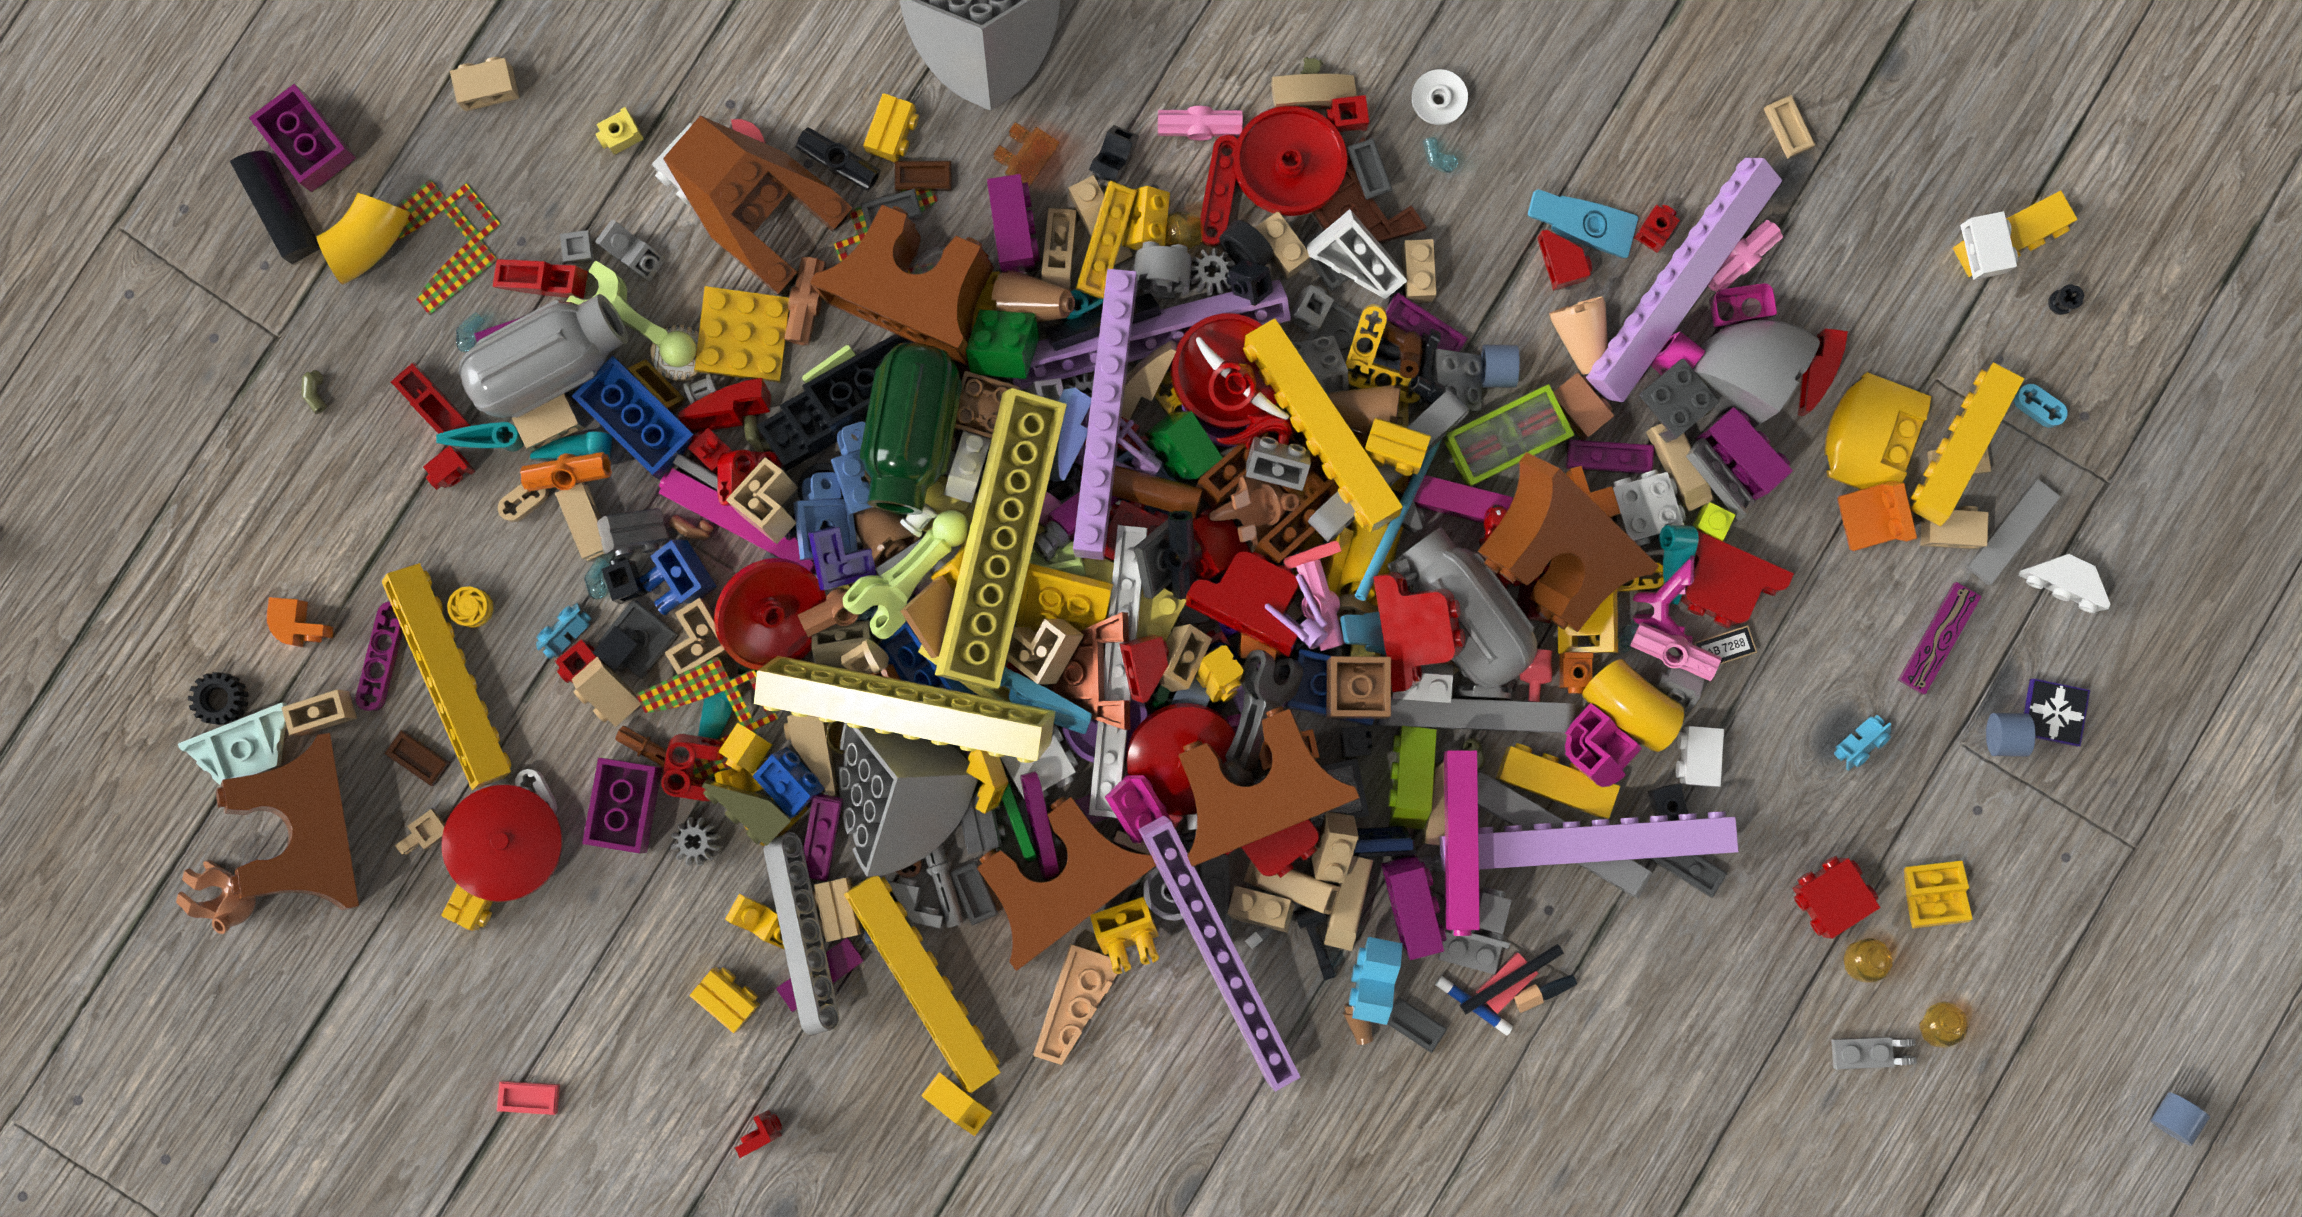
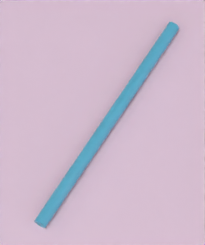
(1394, 526)

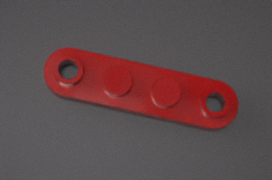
(1218, 190)

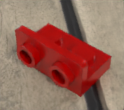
(768, 1130)

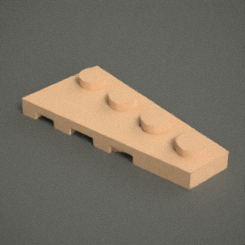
(1078, 992)

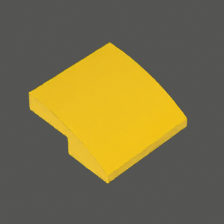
(1937, 894)

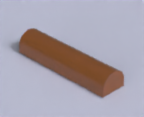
(1155, 491)

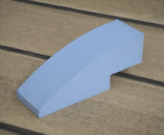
(1071, 434)

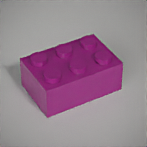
(302, 138)
(1013, 223)
(1747, 453)
(622, 805)
(1414, 906)

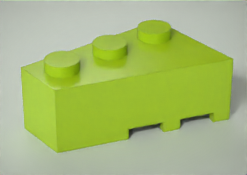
(1412, 777)

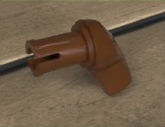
(1409, 346)

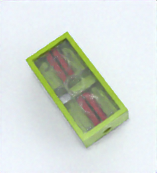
(1506, 434)

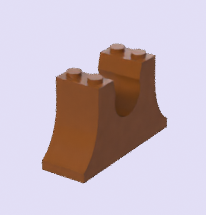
(921, 307)
(1563, 525)
(1288, 795)
(311, 807)
(1049, 909)

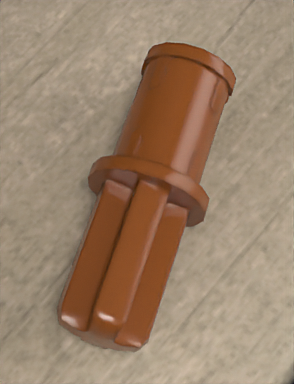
(641, 745)

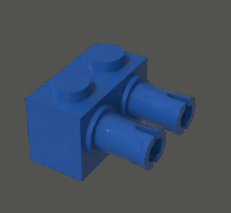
(683, 573)

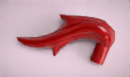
(1261, 424)

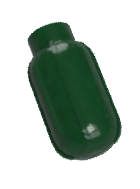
(909, 426)

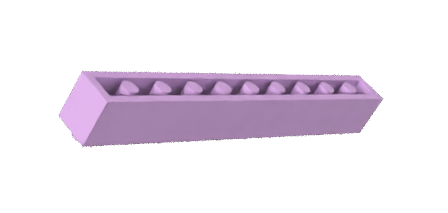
(1684, 279)
(1153, 333)
(1105, 414)
(1604, 841)
(1219, 953)

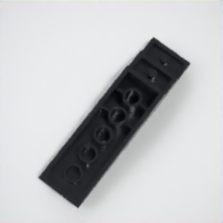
(826, 406)

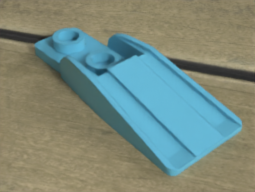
(1585, 222)
(1364, 630)
(1032, 694)

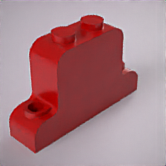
(1730, 582)
(1242, 599)
(1416, 628)
(1277, 851)

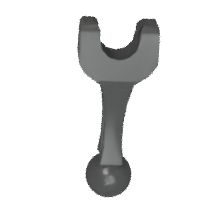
(1264, 691)

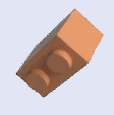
(1582, 406)

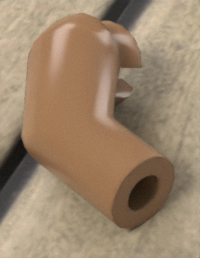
(688, 530)

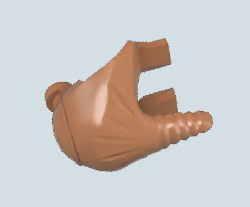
(1257, 506)
(226, 908)

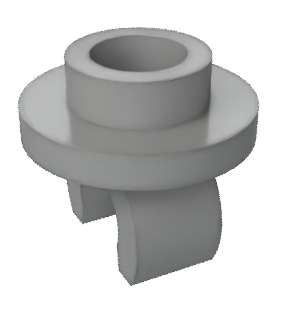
(1403, 568)

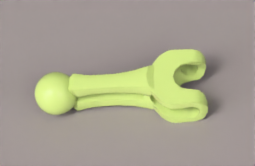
(675, 347)
(896, 585)

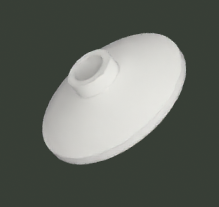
(1444, 85)

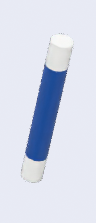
(1481, 1011)

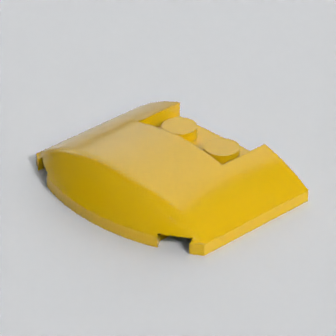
(1874, 432)

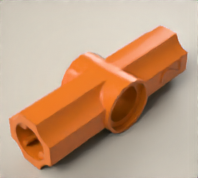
(566, 471)

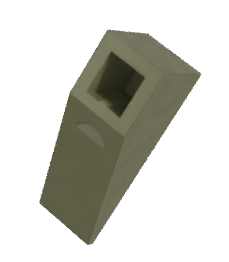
(755, 811)

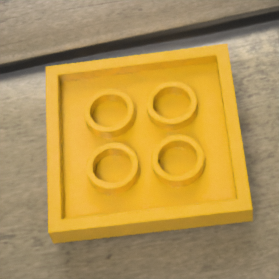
(742, 334)
(1062, 596)

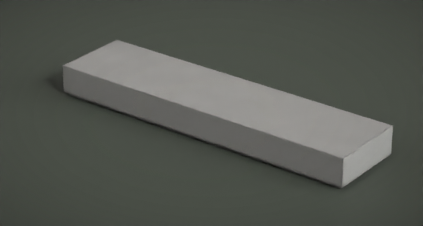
(2013, 531)

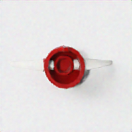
(1235, 384)

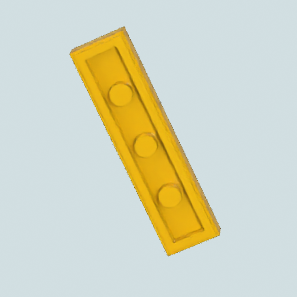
(1106, 239)

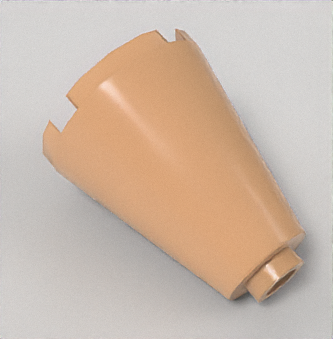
(1583, 331)

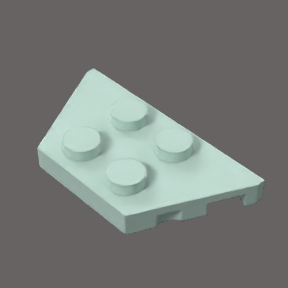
(242, 746)

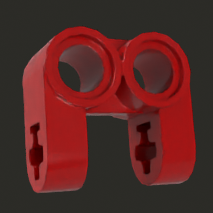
(730, 477)
(697, 747)

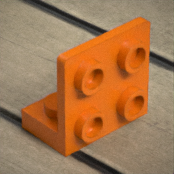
(1876, 515)

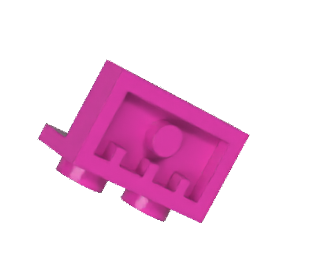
(1135, 804)

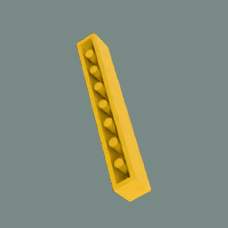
(1322, 426)
(446, 676)
(922, 982)

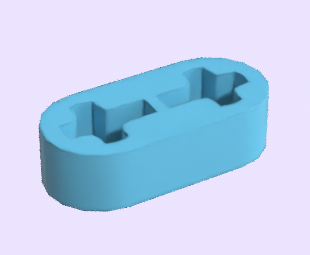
(2043, 401)

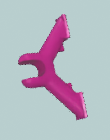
(1661, 599)

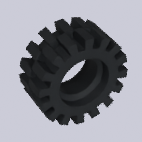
(201, 698)

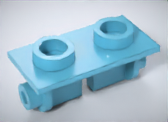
(553, 637)
(1872, 735)

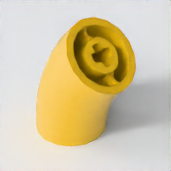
(361, 237)
(1359, 557)
(1635, 705)

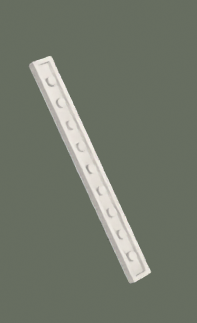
(1111, 739)

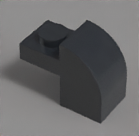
(1114, 154)

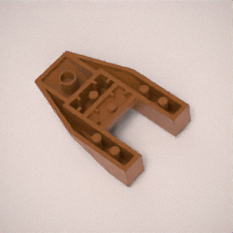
(738, 185)
(1294, 530)

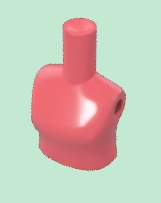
(1538, 673)

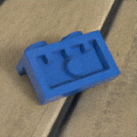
(788, 781)

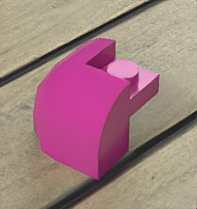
(1599, 747)

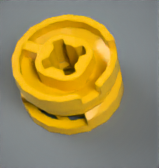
(470, 607)

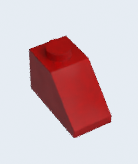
(1563, 260)
(1144, 665)

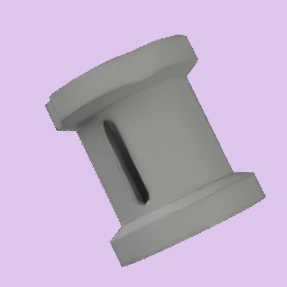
(691, 389)

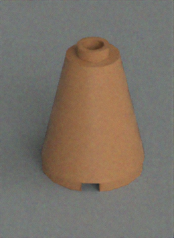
(1031, 295)
(1363, 405)
(882, 534)

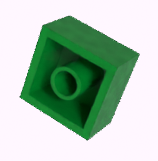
(1002, 343)
(1182, 446)

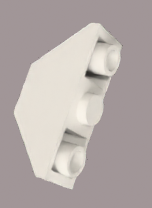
(2069, 580)

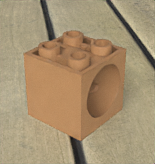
(979, 404)
(1358, 688)

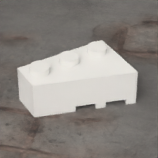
(1357, 254)

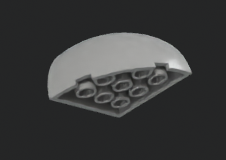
(982, 46)
(1756, 366)
(900, 796)

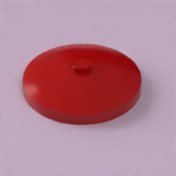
(1290, 160)
(1192, 372)
(761, 609)
(1160, 740)
(502, 843)

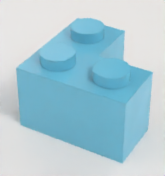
(1375, 980)

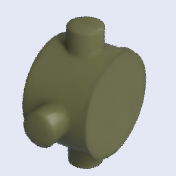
(1311, 66)

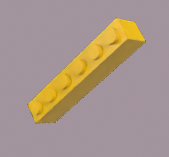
(1966, 444)

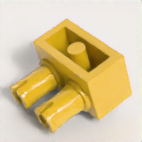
(1124, 927)

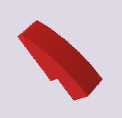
(540, 278)
(1822, 369)
(428, 400)
(727, 406)

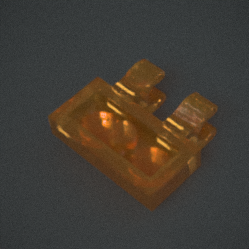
(1032, 156)

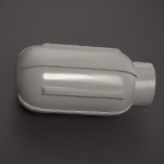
(541, 356)
(1495, 628)

